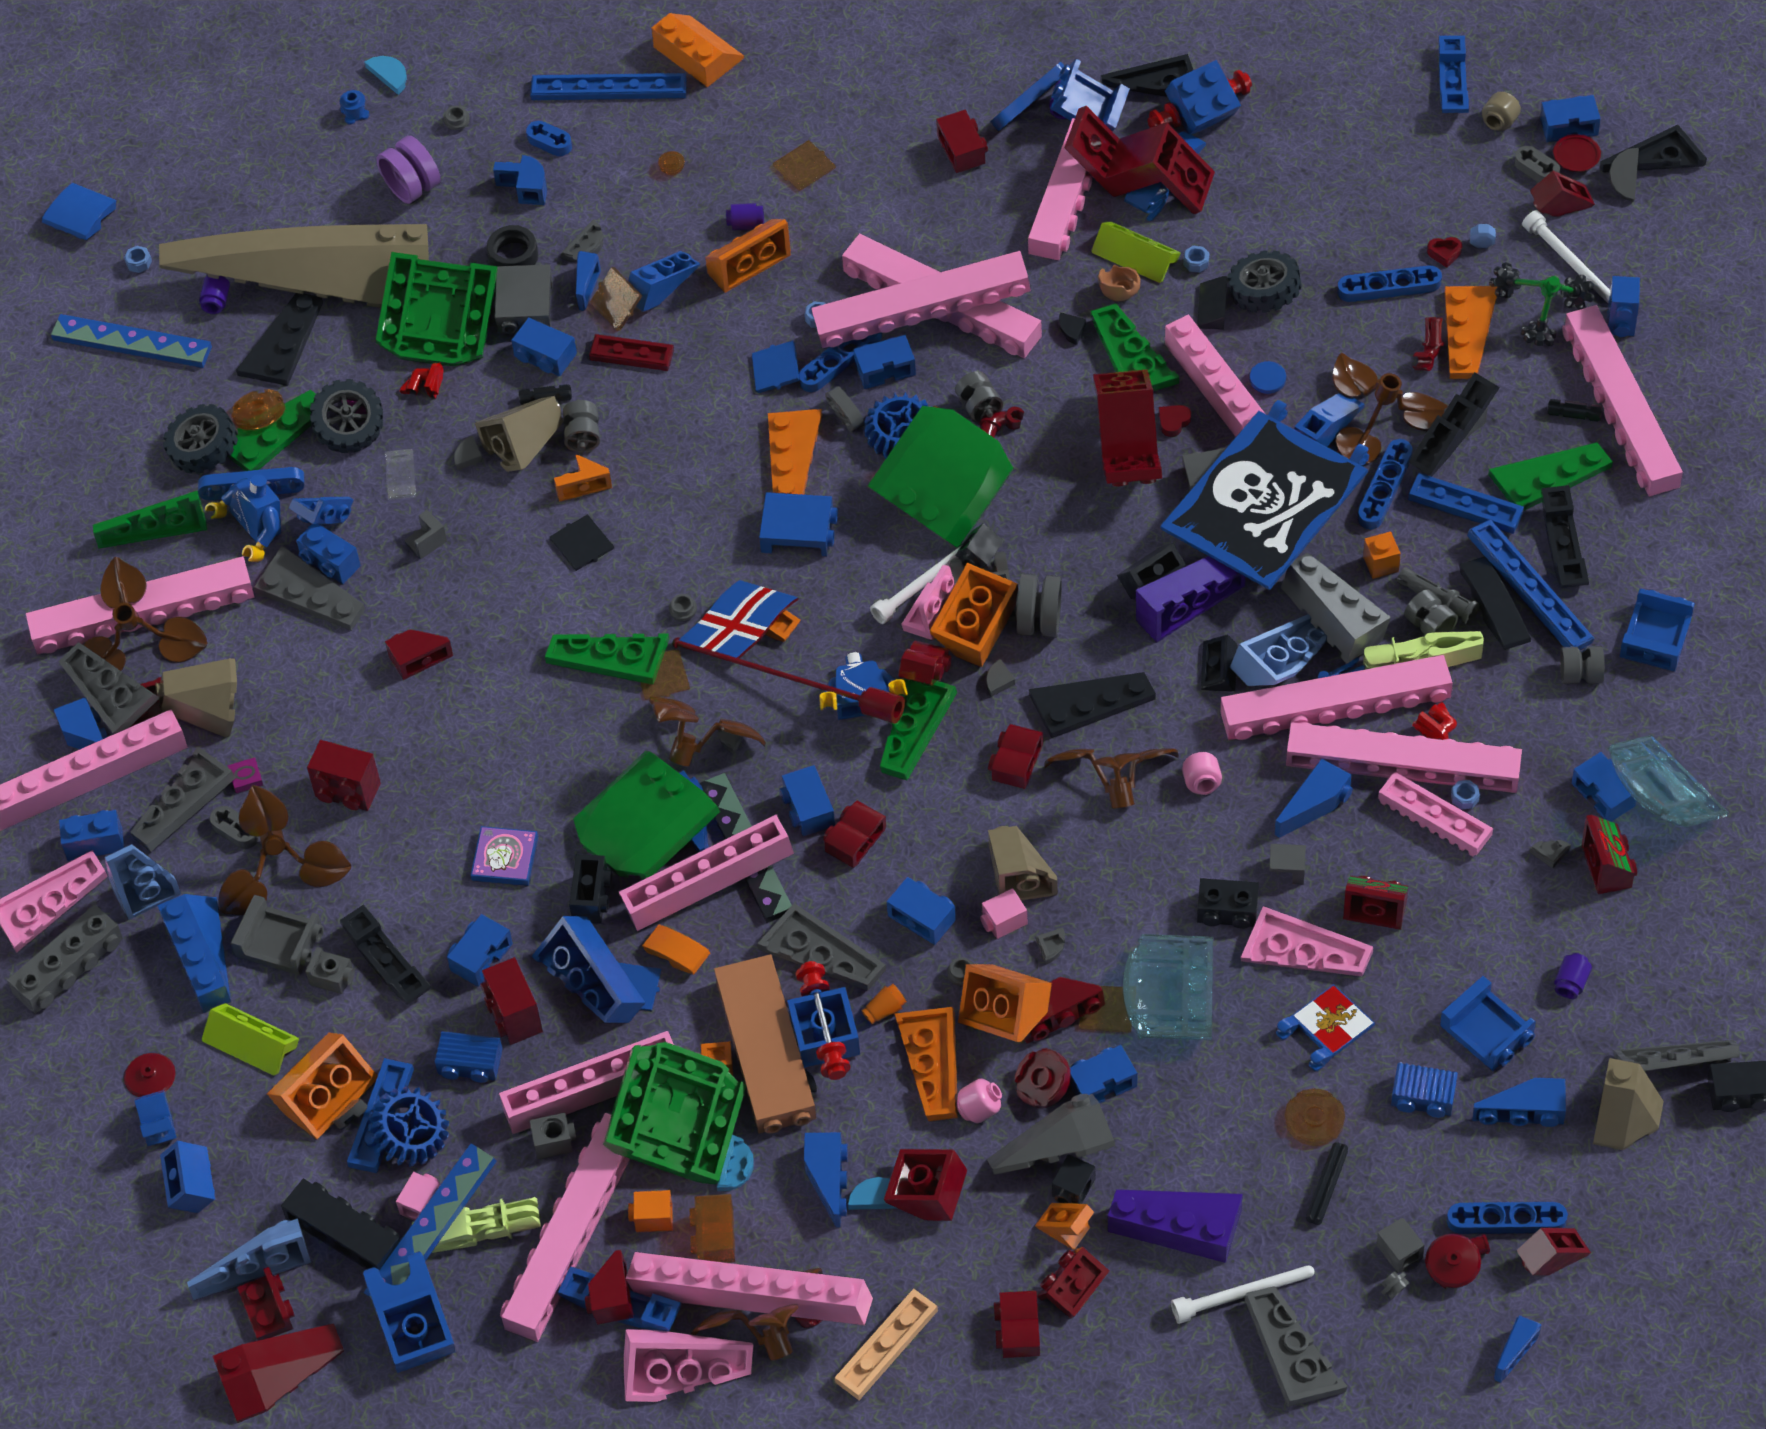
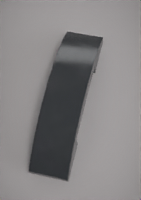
(1562, 537)
(384, 956)

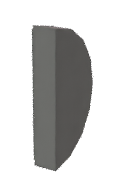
(1624, 173)
(588, 240)

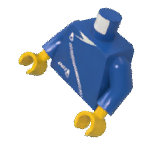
(255, 509)
(856, 678)

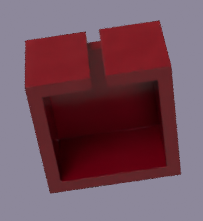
(343, 775)
(511, 1001)

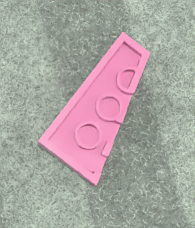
(43, 901)
(1301, 945)

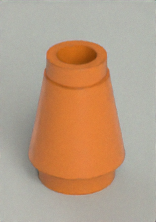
(885, 1003)

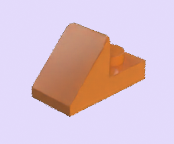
(589, 479)
(1066, 1222)

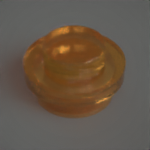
(671, 163)

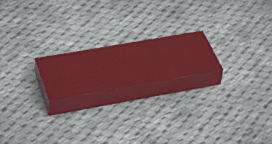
(631, 352)

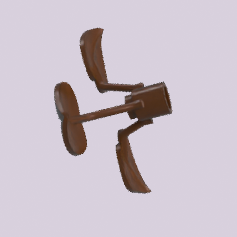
(1356, 378)
(126, 585)
(684, 743)
(1119, 788)
(265, 817)
(775, 1335)

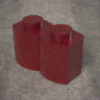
(924, 663)
(1016, 756)
(854, 833)
(1018, 1324)

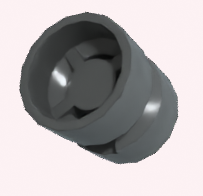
(1428, 613)
(1582, 665)

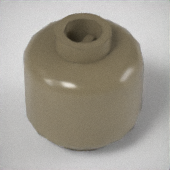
(1501, 111)

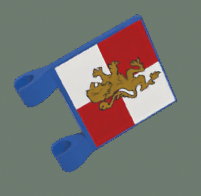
(1328, 1021)

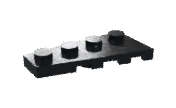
(282, 344)
(1085, 702)

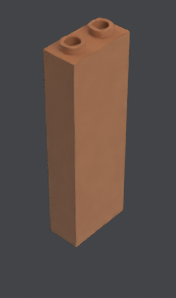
(765, 1044)

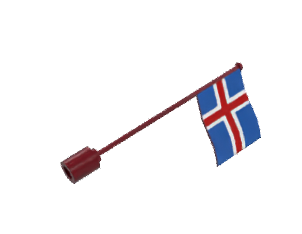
(743, 618)

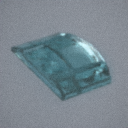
(1663, 783)
(1170, 987)

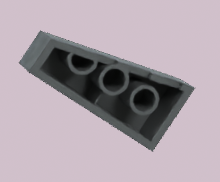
(1335, 607)

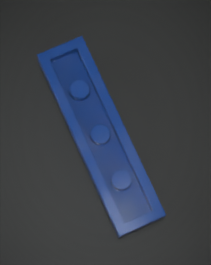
(1465, 502)
(364, 1153)

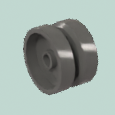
(1039, 605)

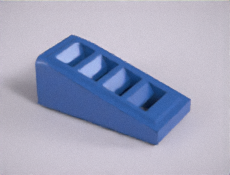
(587, 275)
(1522, 1337)

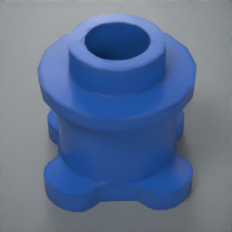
(352, 106)

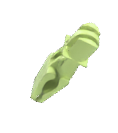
(1455, 646)
(489, 1223)

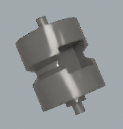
(978, 396)
(581, 426)

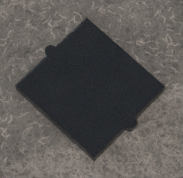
(581, 542)

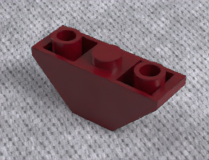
(1067, 1003)

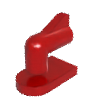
(432, 376)
(1431, 728)

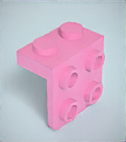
(929, 604)

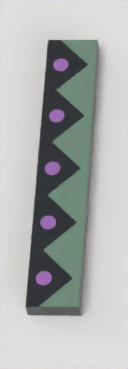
(733, 820)

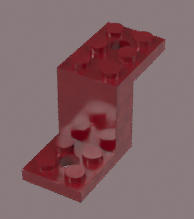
(1139, 159)
(1127, 427)

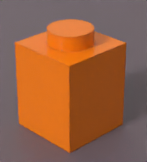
(1381, 555)
(651, 1211)

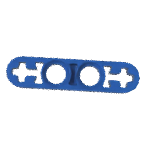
(1027, 97)
(1390, 287)
(827, 374)
(290, 481)
(1385, 484)
(1506, 1212)

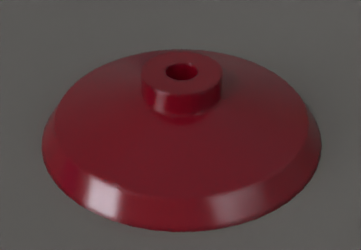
(1577, 152)
(149, 1074)
(1453, 1260)

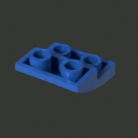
(78, 211)

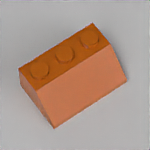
(694, 48)
(749, 254)
(975, 614)
(1002, 1001)
(323, 1084)

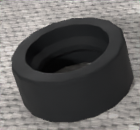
(508, 235)

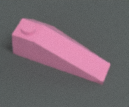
(672, 1362)

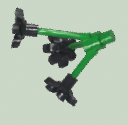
(1574, 291)

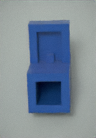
(526, 177)
(155, 1118)

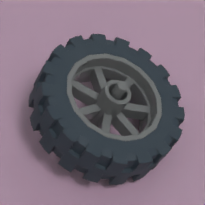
(1256, 281)
(342, 392)
(204, 448)

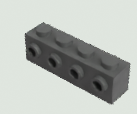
(65, 959)

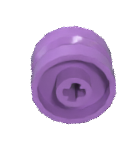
(408, 169)

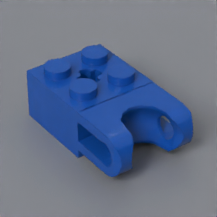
(409, 1306)

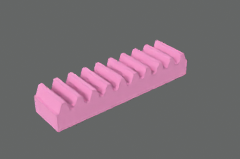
(1435, 814)

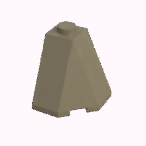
(520, 431)
(201, 695)
(1019, 865)
(1627, 1107)

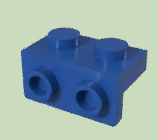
(322, 510)

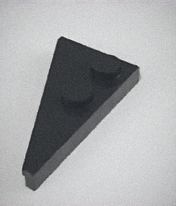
(1150, 77)
(1664, 151)

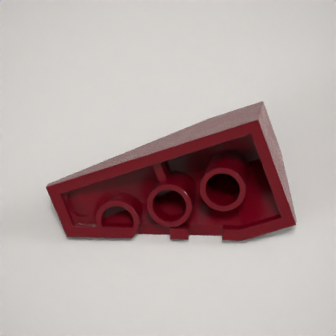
(269, 1368)

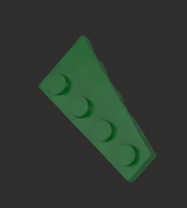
(1128, 348)
(260, 446)
(1523, 480)
(156, 521)
(620, 657)
(912, 733)

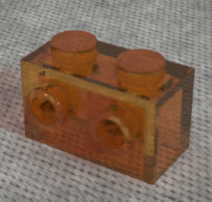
(714, 1228)

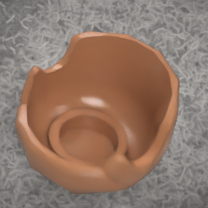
(1119, 283)

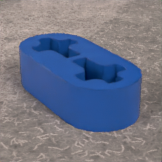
(547, 140)

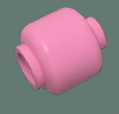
(1202, 773)
(979, 1101)

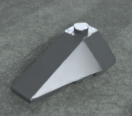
(1071, 1128)

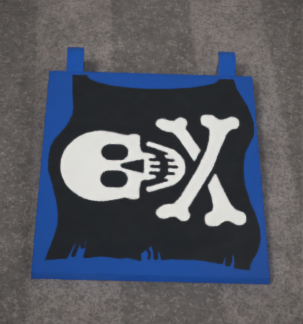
(1265, 497)

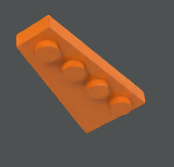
(1467, 324)
(792, 448)
(932, 1057)

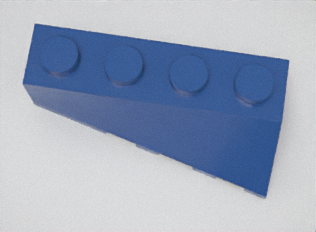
(197, 938)
(589, 969)

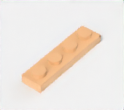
(886, 1344)

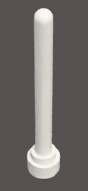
(1536, 224)
(884, 609)
(1186, 1308)

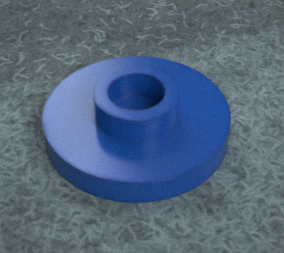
(1267, 377)

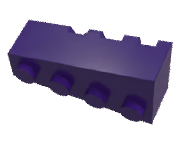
(1184, 596)
(1178, 1220)

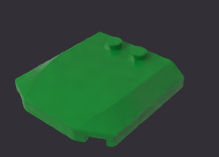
(436, 310)
(943, 473)
(643, 817)
(675, 1112)

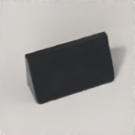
(1212, 304)
(1216, 663)

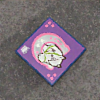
(504, 856)

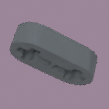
(1538, 163)
(844, 409)
(231, 831)

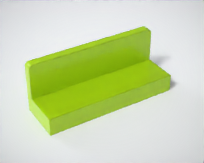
(1134, 251)
(248, 1038)

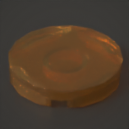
(258, 410)
(1311, 1126)

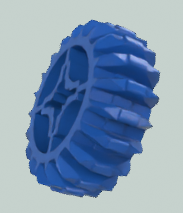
(894, 417)
(384, 1123)

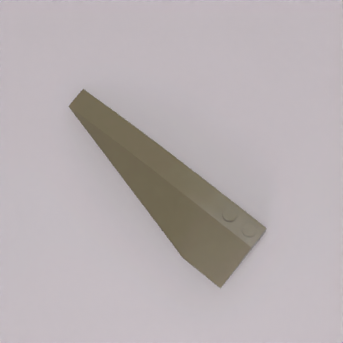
(316, 259)

